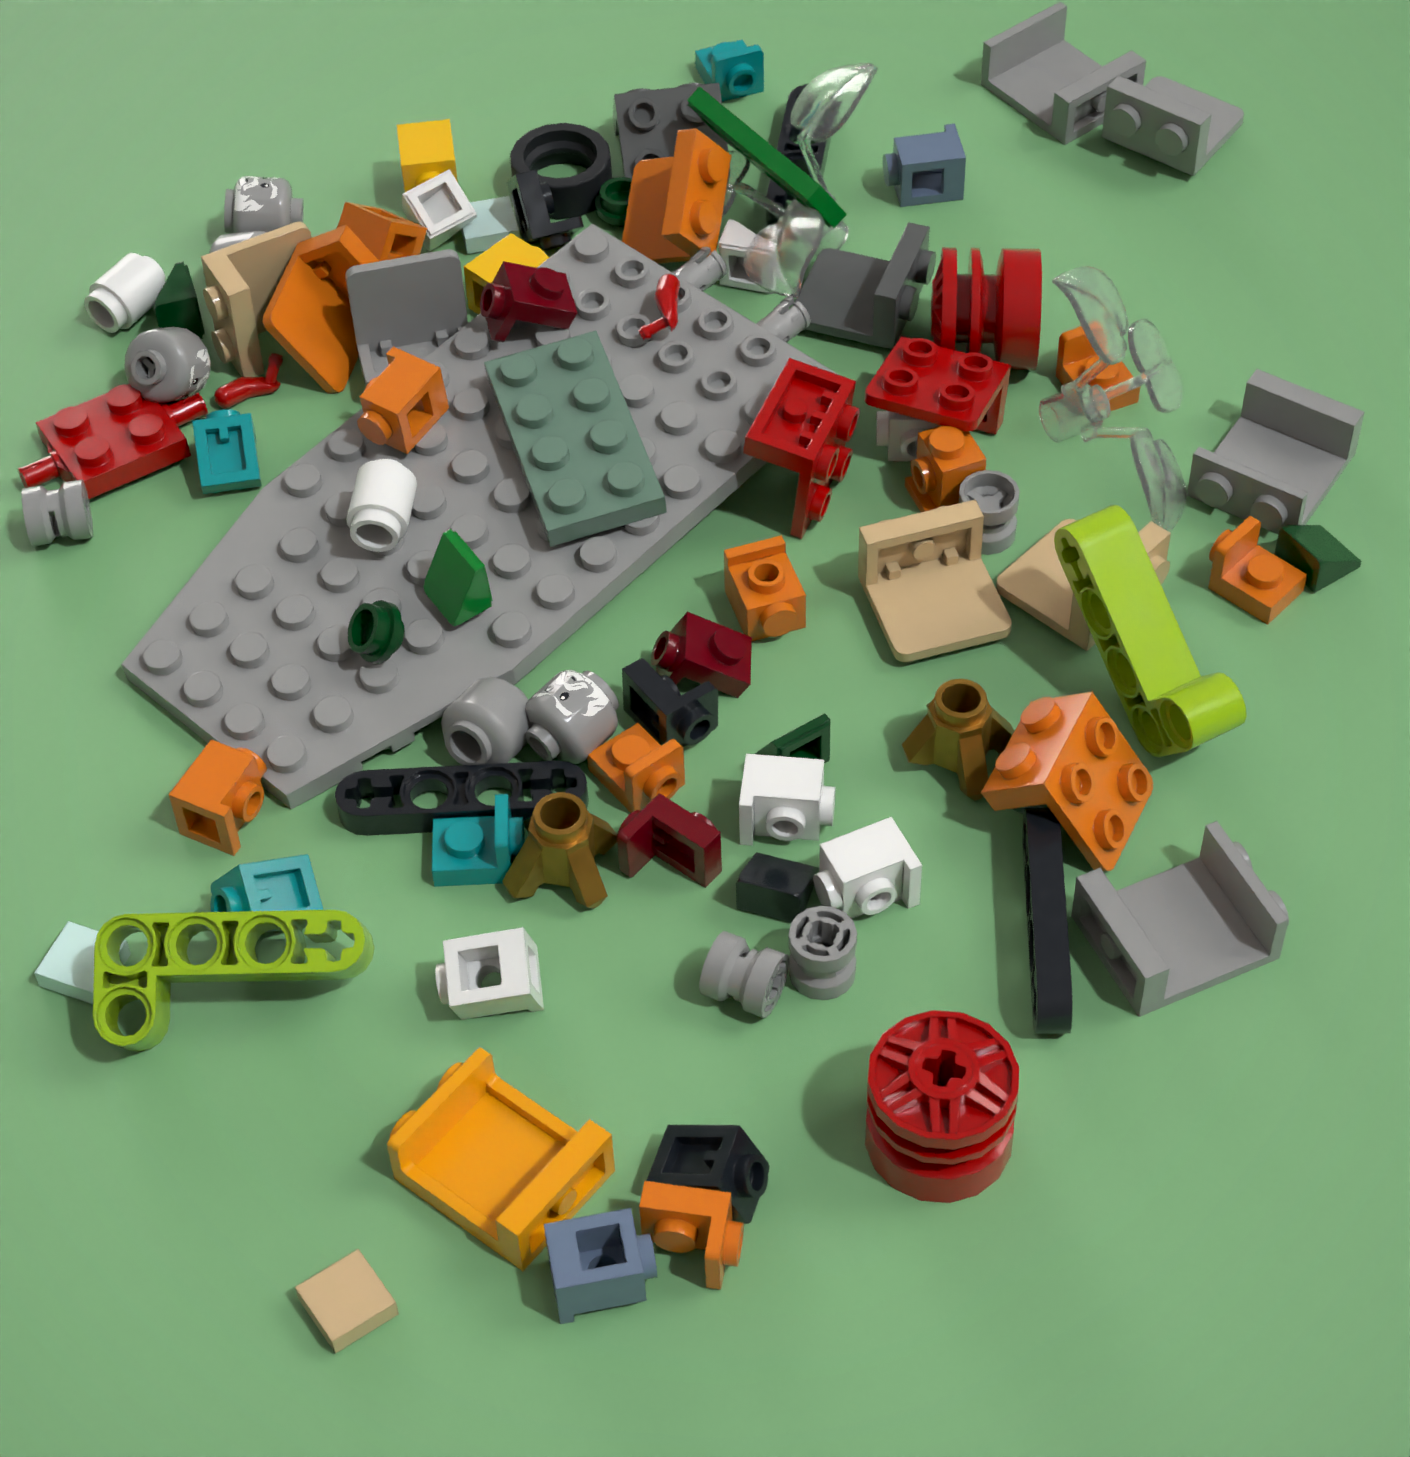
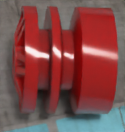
(990, 307)
(941, 1106)

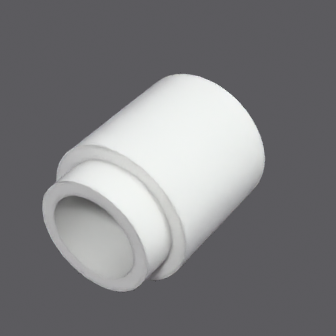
(125, 292)
(381, 504)

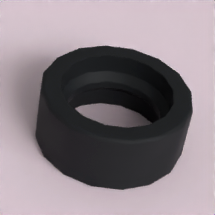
(561, 145)

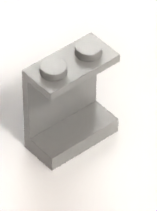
(1050, 78)
(1277, 454)
(1183, 924)

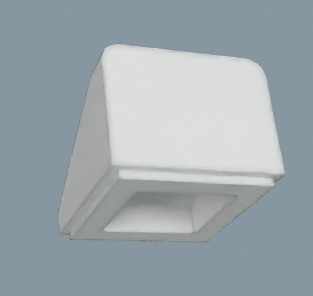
(439, 207)
(732, 249)

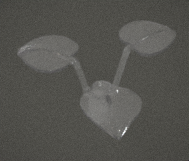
(784, 250)
(1083, 407)

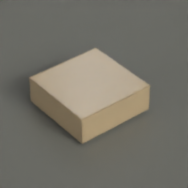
(347, 1300)

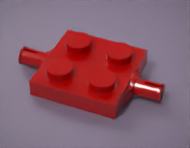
(112, 440)

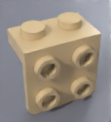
(240, 288)
(931, 582)
(1042, 589)

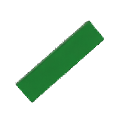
(765, 157)

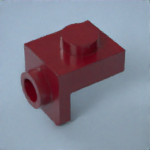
(527, 296)
(704, 653)
(673, 835)

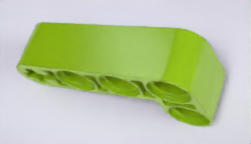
(1141, 639)
(232, 962)

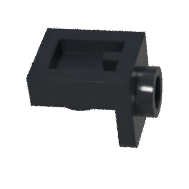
(532, 208)
(661, 708)
(715, 1160)

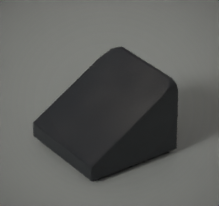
(775, 887)

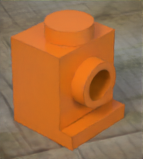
(382, 231)
(402, 401)
(941, 465)
(764, 589)
(219, 795)

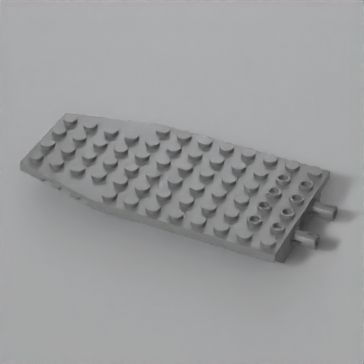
(261, 628)

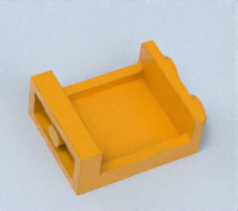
(497, 1159)

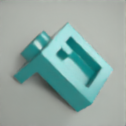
(734, 67)
(226, 451)
(476, 847)
(267, 886)

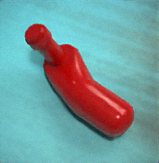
(667, 303)
(249, 387)

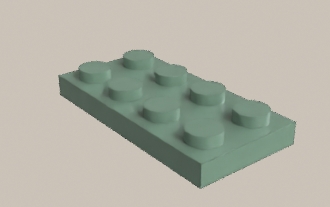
(574, 438)

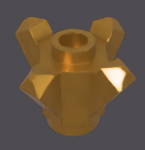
(959, 734)
(562, 850)

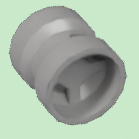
(998, 500)
(71, 512)
(822, 952)
(749, 976)

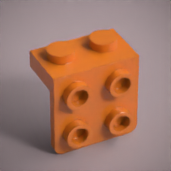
(678, 200)
(313, 310)
(1080, 767)

